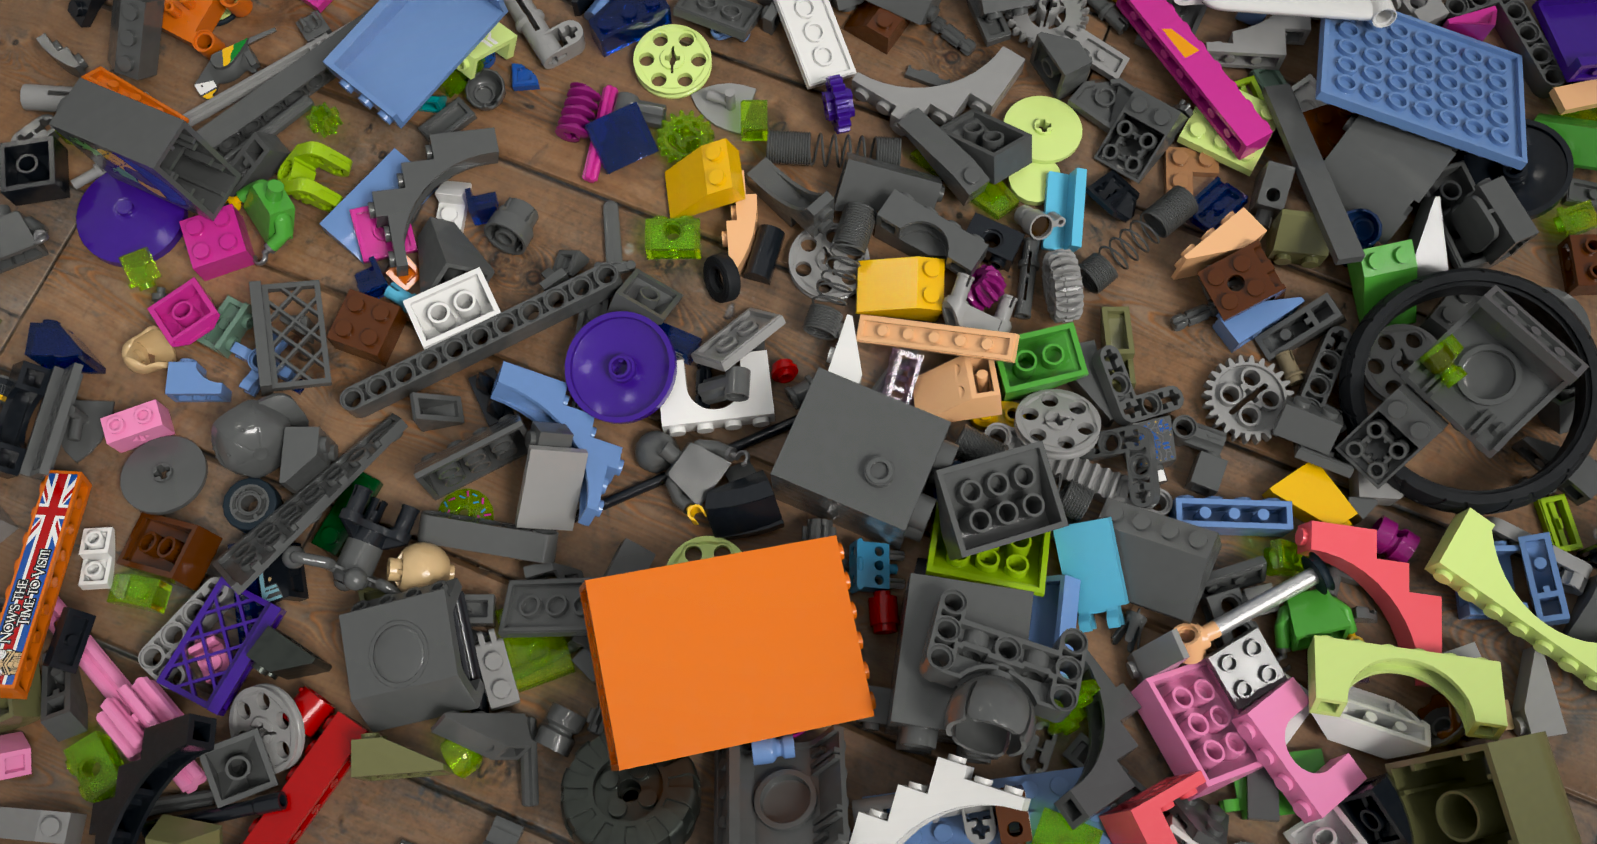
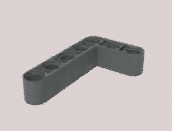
(1520, 36)

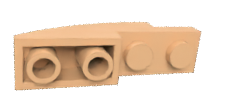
(741, 229)

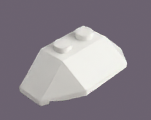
(1376, 726)

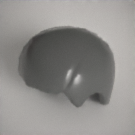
(486, 90)
(648, 449)

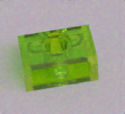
(684, 247)
(81, 760)

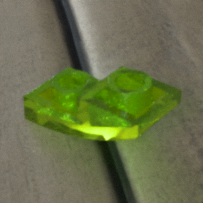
(1071, 722)

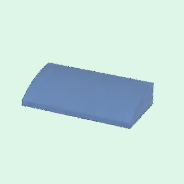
(339, 222)
(1055, 610)

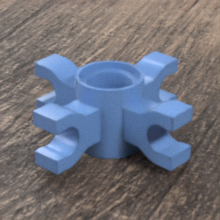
(250, 383)

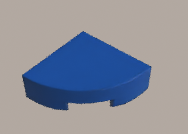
(523, 78)

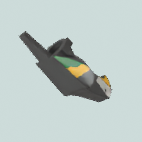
(229, 65)

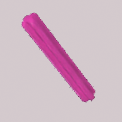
(593, 163)

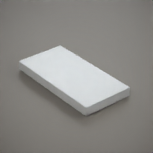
(815, 40)

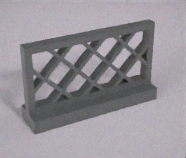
(266, 344)
(51, 421)

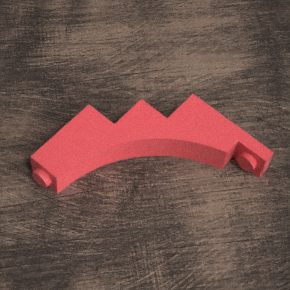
(1353, 550)

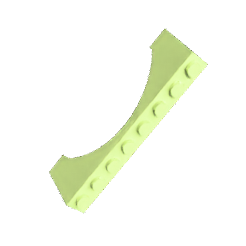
(1471, 567)

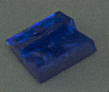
(621, 138)

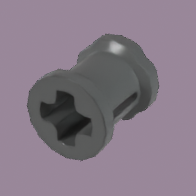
(798, 392)

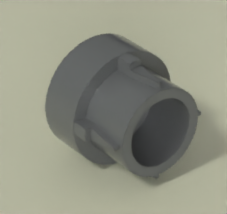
(512, 226)

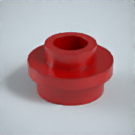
(784, 371)

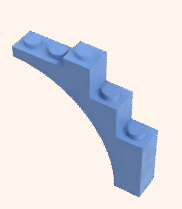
(546, 401)

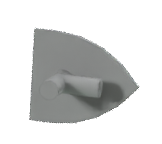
(722, 104)

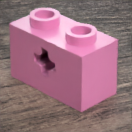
(137, 426)

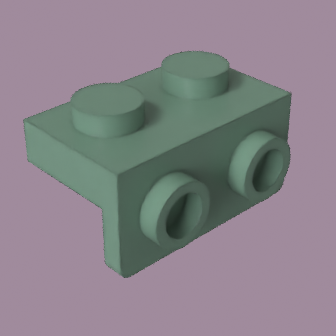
(230, 328)

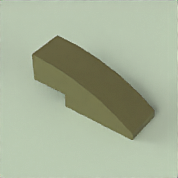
(1117, 332)

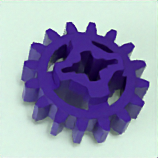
(838, 104)

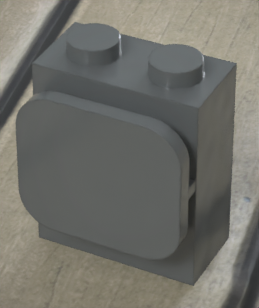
(1493, 221)

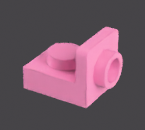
(219, 662)

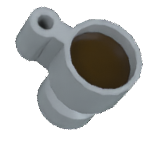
(1036, 222)

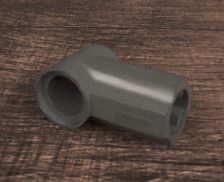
(652, 112)
(730, 386)
(1198, 435)

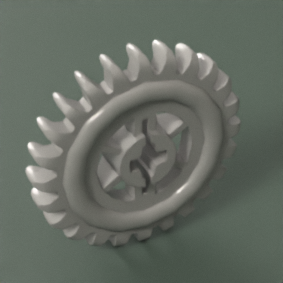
(1074, 12)

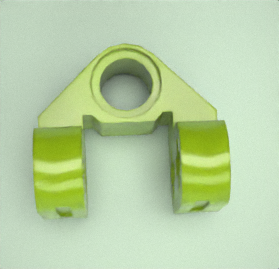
(299, 174)

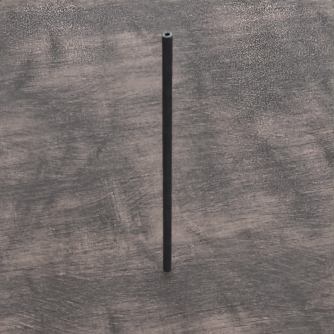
(660, 479)

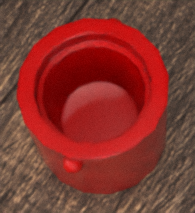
(313, 709)

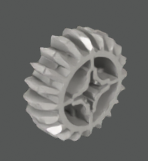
(1062, 285)

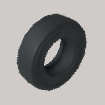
(731, 283)

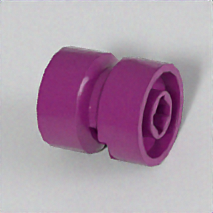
(1395, 543)

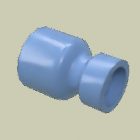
(768, 750)

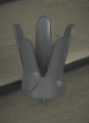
(1133, 628)

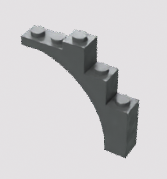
(446, 157)
(1102, 777)

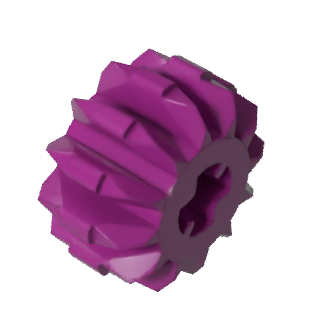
(986, 287)

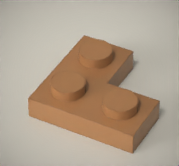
(1183, 164)

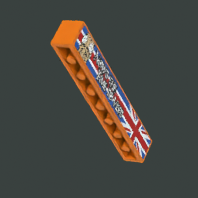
(39, 578)

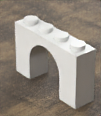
(683, 415)

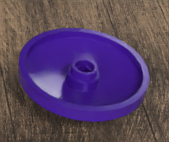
(123, 219)
(620, 367)

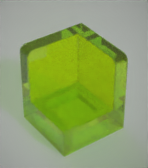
(754, 120)

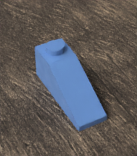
(1254, 321)
(1543, 579)

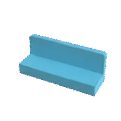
(1066, 197)

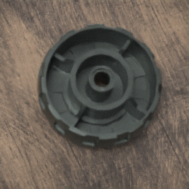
(597, 799)

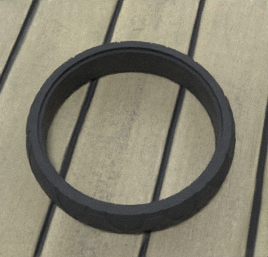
(1545, 309)

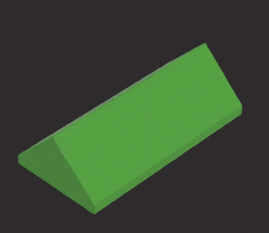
(1578, 134)

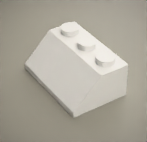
(451, 307)

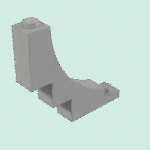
(1261, 44)

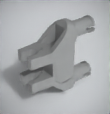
(959, 313)

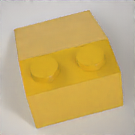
(705, 180)
(901, 288)

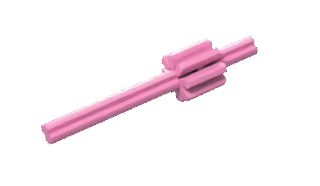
(130, 707)

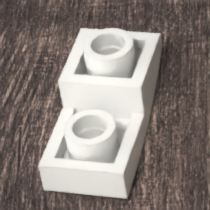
(98, 557)

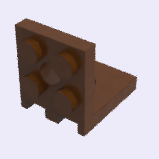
(1255, 270)

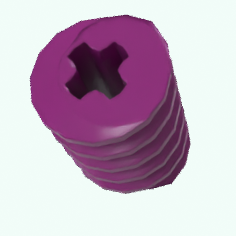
(577, 112)

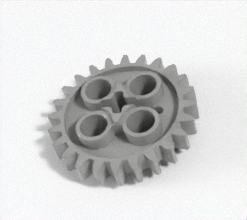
(1231, 380)

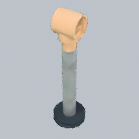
(1199, 638)

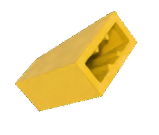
(1313, 496)

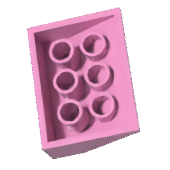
(1194, 726)

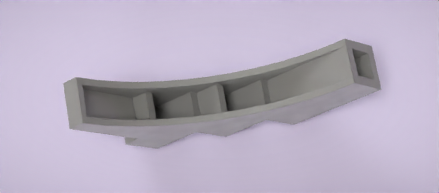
(945, 102)

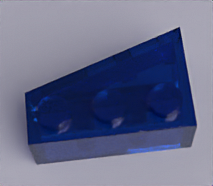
(626, 22)

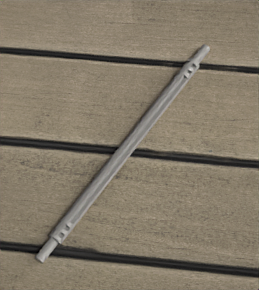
(223, 99)

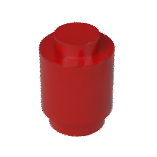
(883, 612)

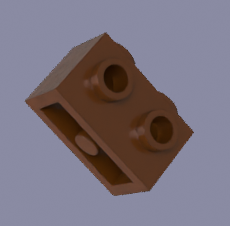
(1579, 264)

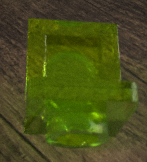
(1576, 219)

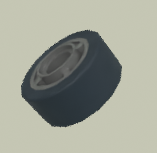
(240, 497)

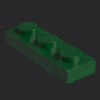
(332, 533)

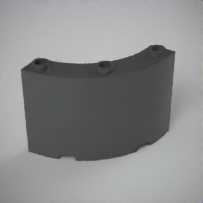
(1385, 169)

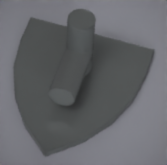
(85, 427)

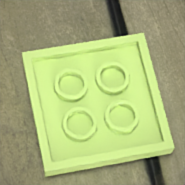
(1202, 137)

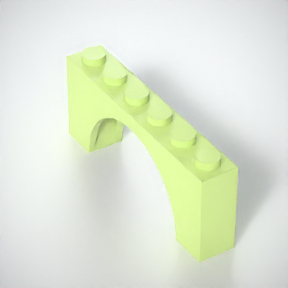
(1468, 683)

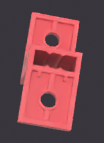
(1141, 816)

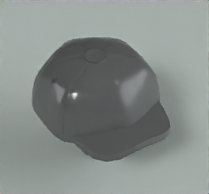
(252, 434)

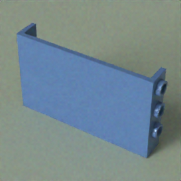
(409, 50)

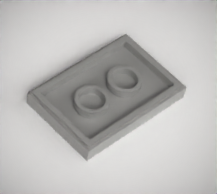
(738, 339)
(551, 487)

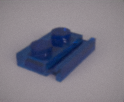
(1215, 203)

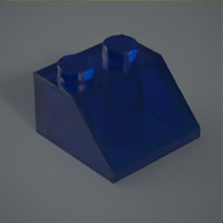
(54, 345)

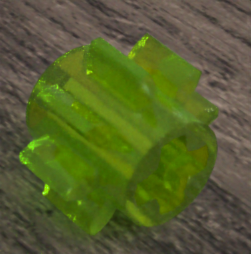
(324, 119)

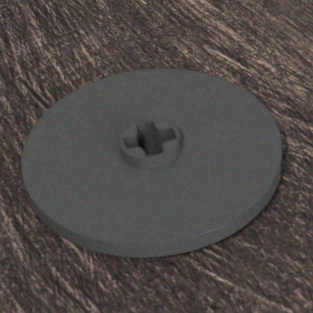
(143, 473)

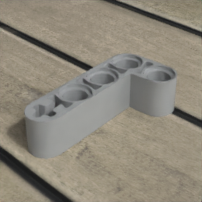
(163, 640)

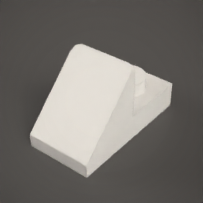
(453, 202)

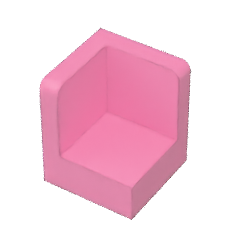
(14, 756)

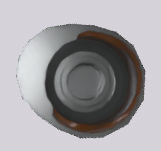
(1444, 721)

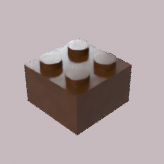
(367, 327)

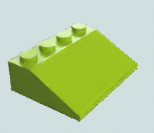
(1013, 565)

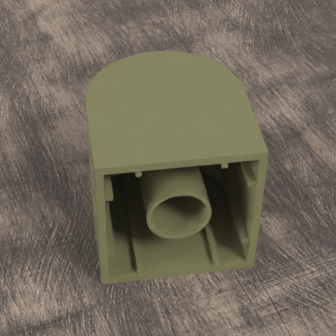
(1487, 794)

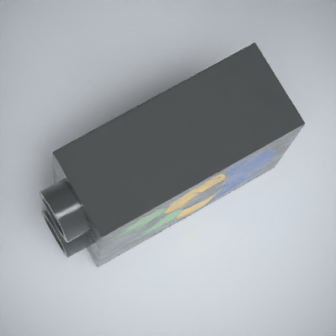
(146, 148)

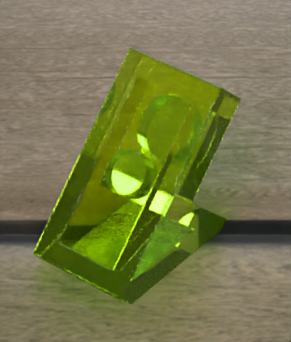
(1283, 558)

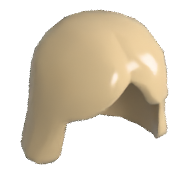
(149, 341)

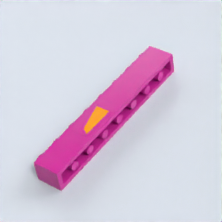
(1198, 74)

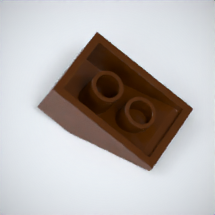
(170, 550)

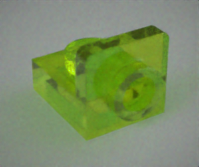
(140, 269)

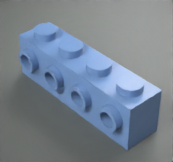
(1235, 516)

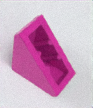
(1474, 24)

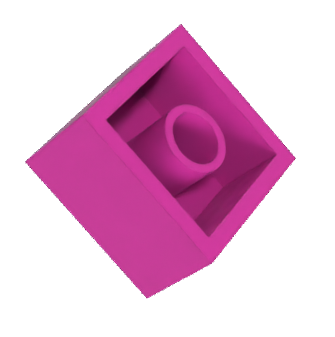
(219, 244)

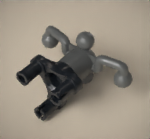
(363, 545)

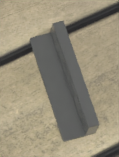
(628, 558)

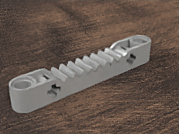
(1101, 480)

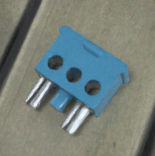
(871, 568)

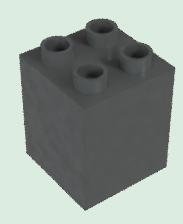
(834, 439)
(920, 705)

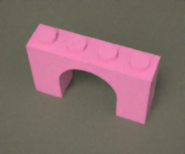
(1264, 731)

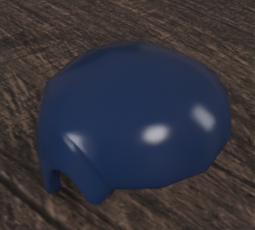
(1366, 226)

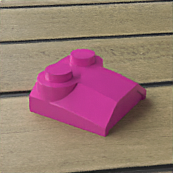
(185, 314)

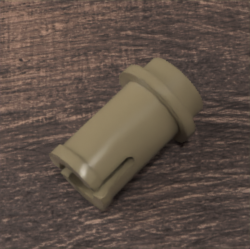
(1290, 368)

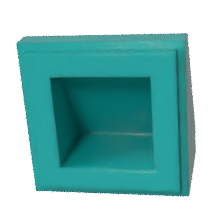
(434, 103)

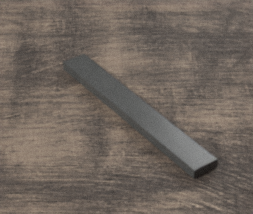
(1313, 175)

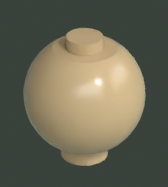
(419, 566)

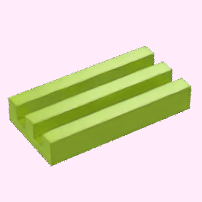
(1553, 524)

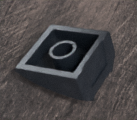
(743, 508)
(1378, 812)

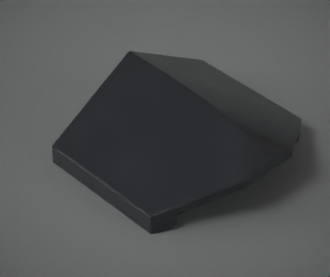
(1114, 195)

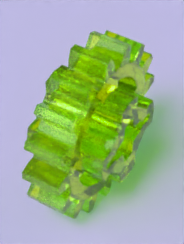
(680, 129)

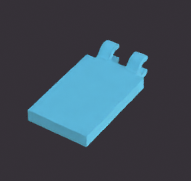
(1091, 555)

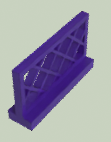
(239, 665)

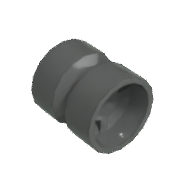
(559, 731)

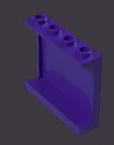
(1572, 35)

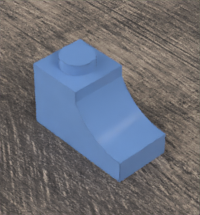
(189, 383)

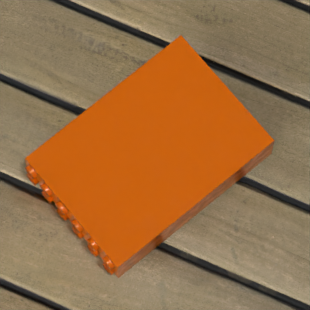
(725, 651)

